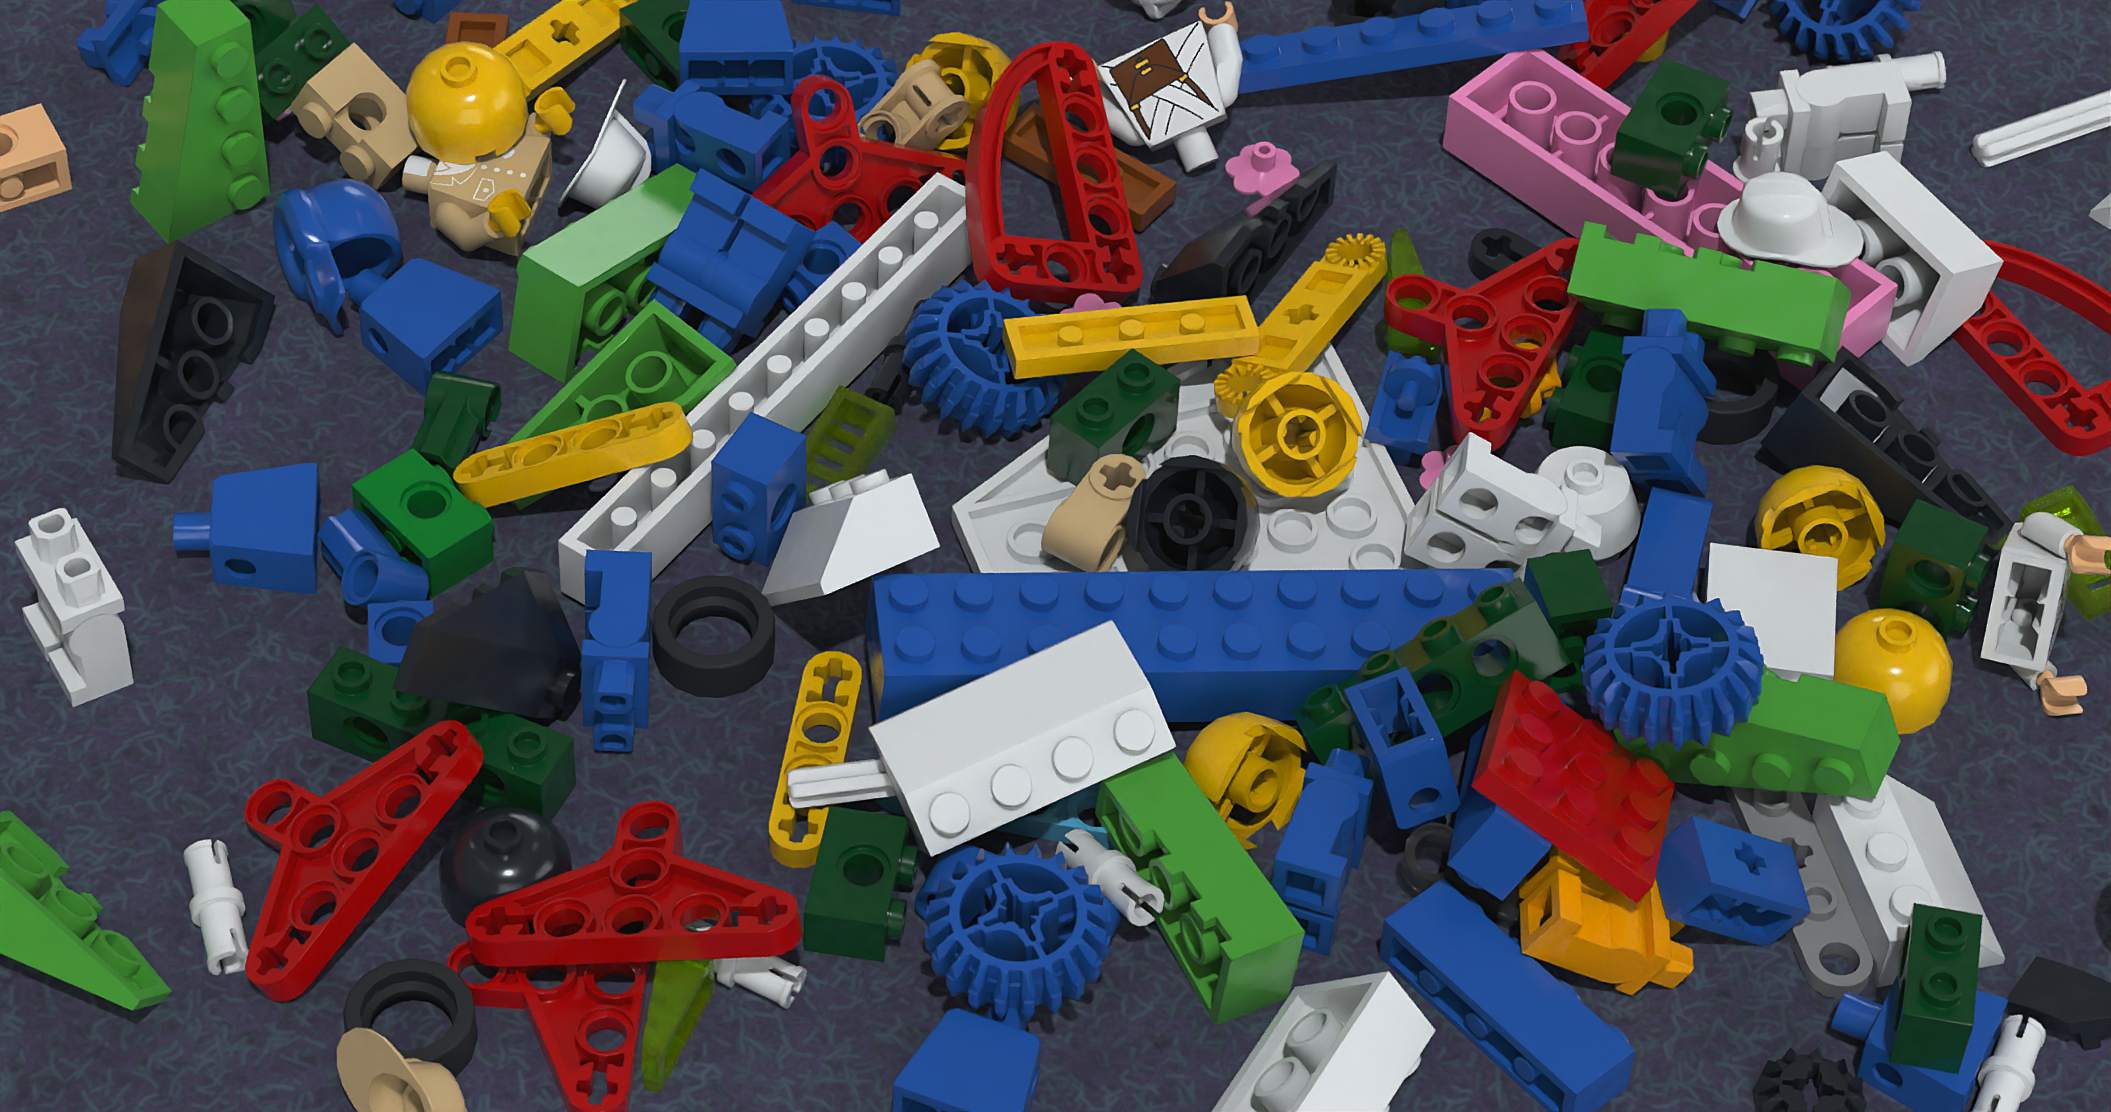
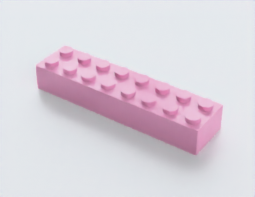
(1552, 146)

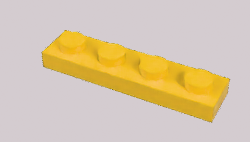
(1159, 331)

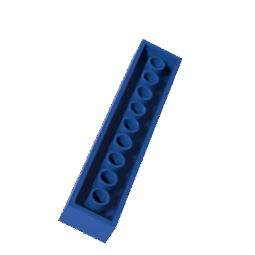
(1199, 636)

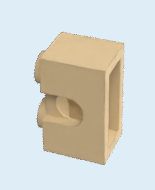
(358, 90)

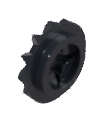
(1784, 1080)

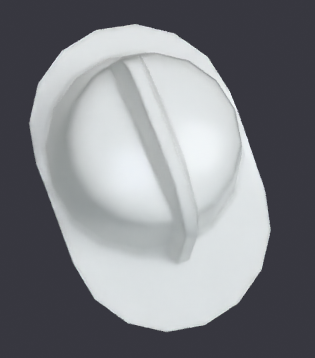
(615, 164)
(1790, 222)

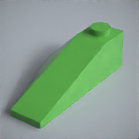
(643, 365)
(57, 928)

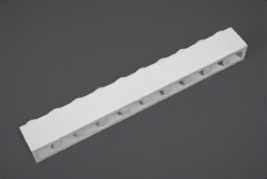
(783, 379)

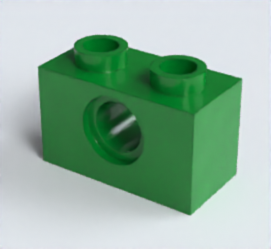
(427, 519)

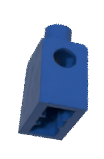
(737, 47)
(425, 319)
(260, 529)
(1411, 775)
(972, 1066)
(1910, 1085)

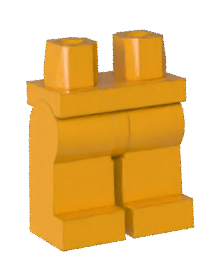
(1598, 927)

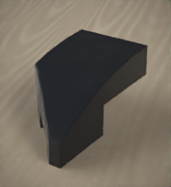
(2063, 1001)

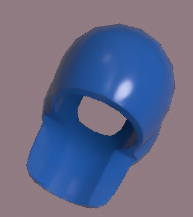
(332, 236)

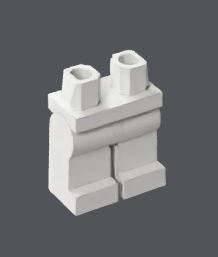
(1835, 115)
(1494, 515)
(76, 608)

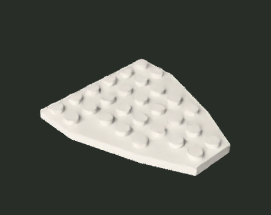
(1342, 529)

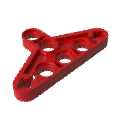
(1611, 19)
(869, 174)
(1474, 356)
(363, 820)
(603, 903)
(571, 1014)

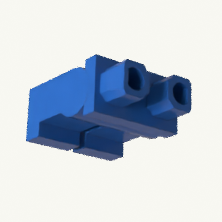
(706, 134)
(727, 260)
(1663, 405)
(616, 646)
(1323, 844)

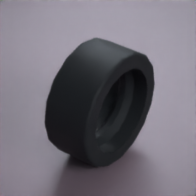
(1742, 419)
(713, 674)
(425, 982)

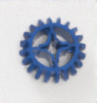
(1835, 29)
(859, 70)
(963, 363)
(1713, 663)
(1004, 953)

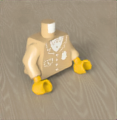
(498, 195)

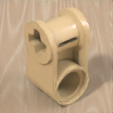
(917, 108)
(1093, 520)

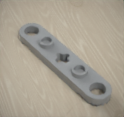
(1832, 923)

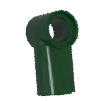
(455, 417)

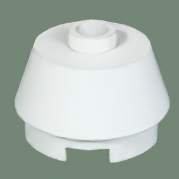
(1602, 495)

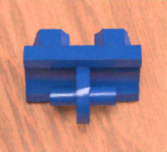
(122, 41)
(1405, 406)

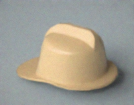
(384, 1081)

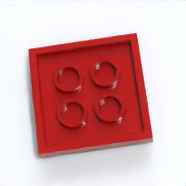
(1575, 785)

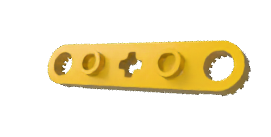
(542, 60)
(1306, 317)

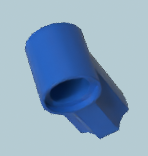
(368, 562)

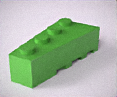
(202, 119)
(594, 274)
(1742, 309)
(1796, 739)
(1218, 906)

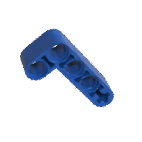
(1668, 546)

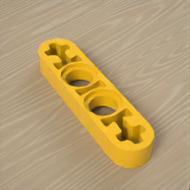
(574, 454)
(804, 753)

